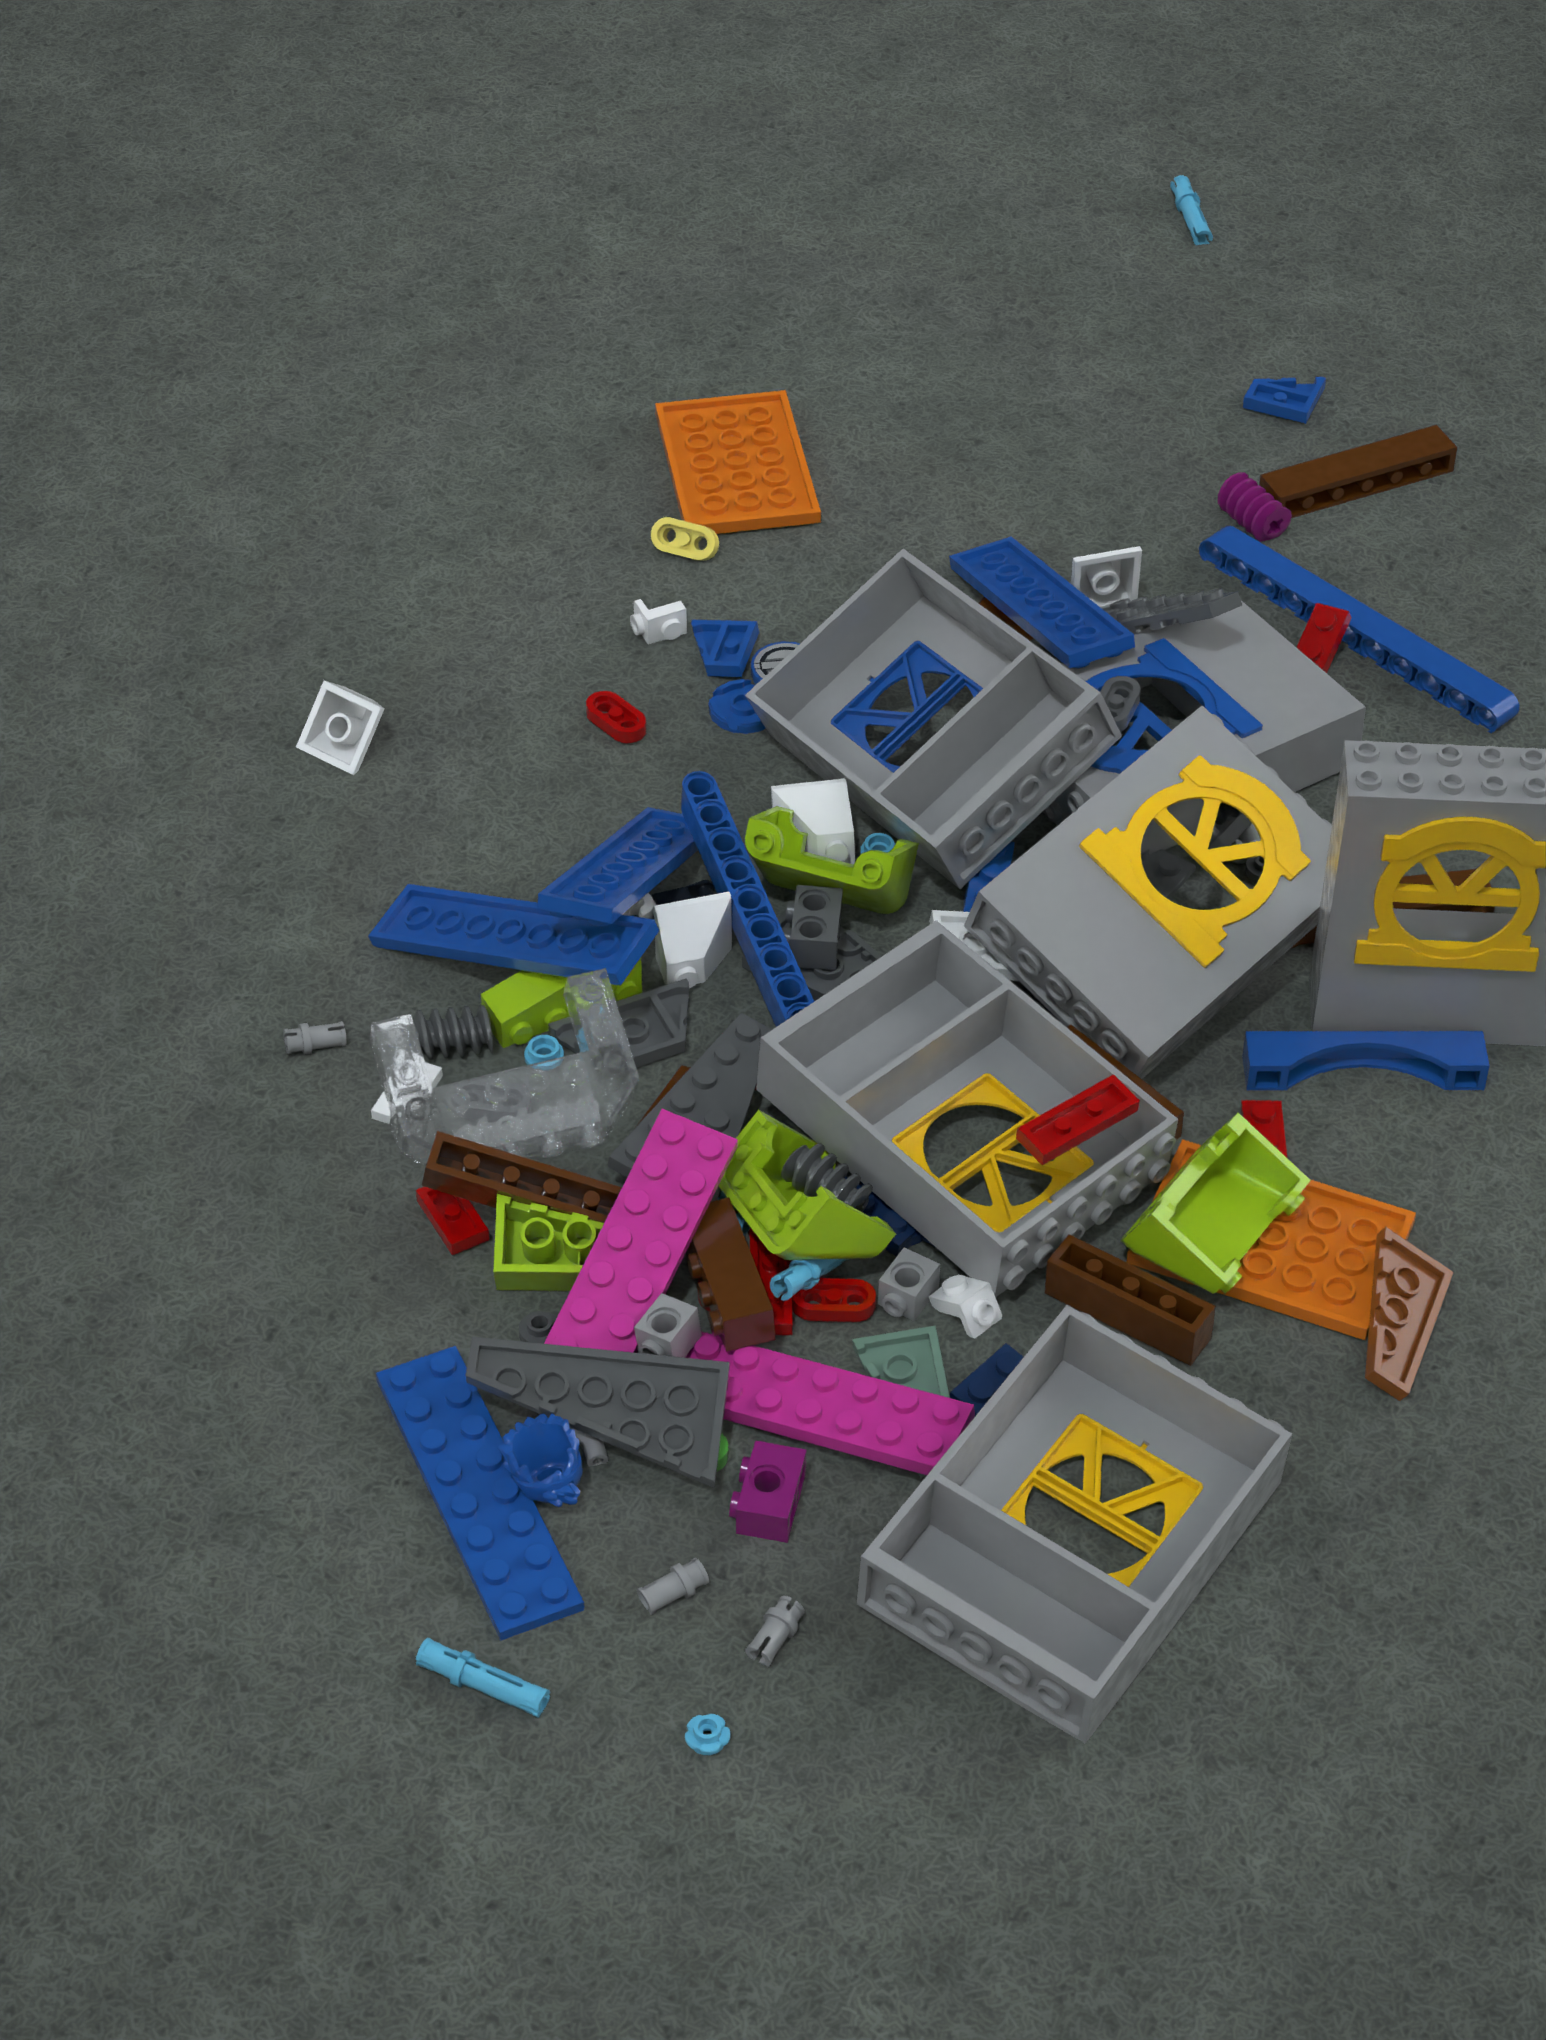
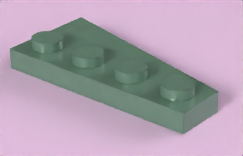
(905, 1359)

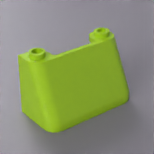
(873, 883)
(1217, 1207)
(785, 1218)

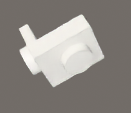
(660, 622)
(970, 1301)

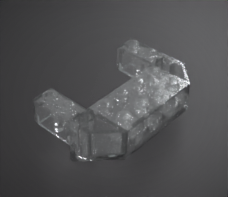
(521, 1110)

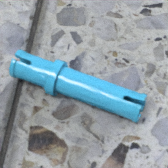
(1189, 204)
(801, 1275)
(473, 1673)

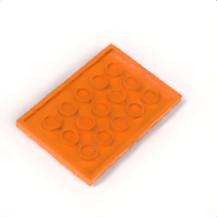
(737, 462)
(1312, 1261)

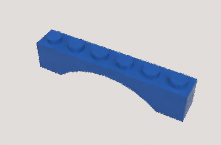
(1442, 1057)

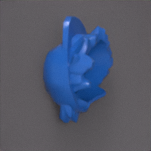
(544, 1459)

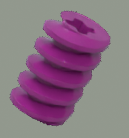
(1253, 507)

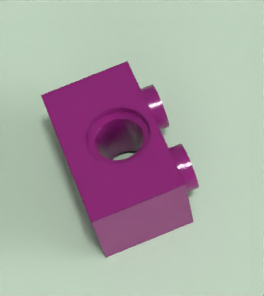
(769, 1491)

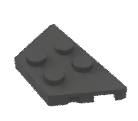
(652, 1022)

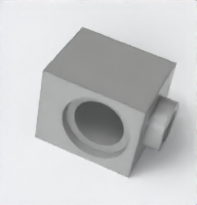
(907, 1284)
(668, 1328)

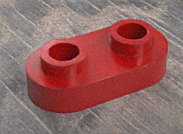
(622, 719)
(834, 1301)

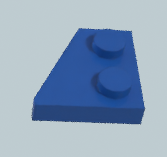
(1284, 397)
(725, 645)

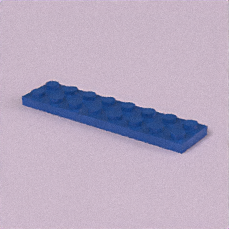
(1042, 602)
(621, 869)
(510, 934)
(480, 1503)

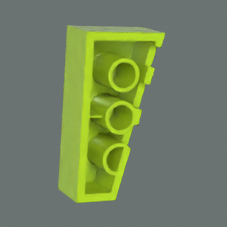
(532, 1000)
(540, 1246)

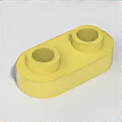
(686, 539)

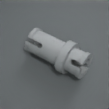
(314, 1037)
(674, 1585)
(778, 1625)

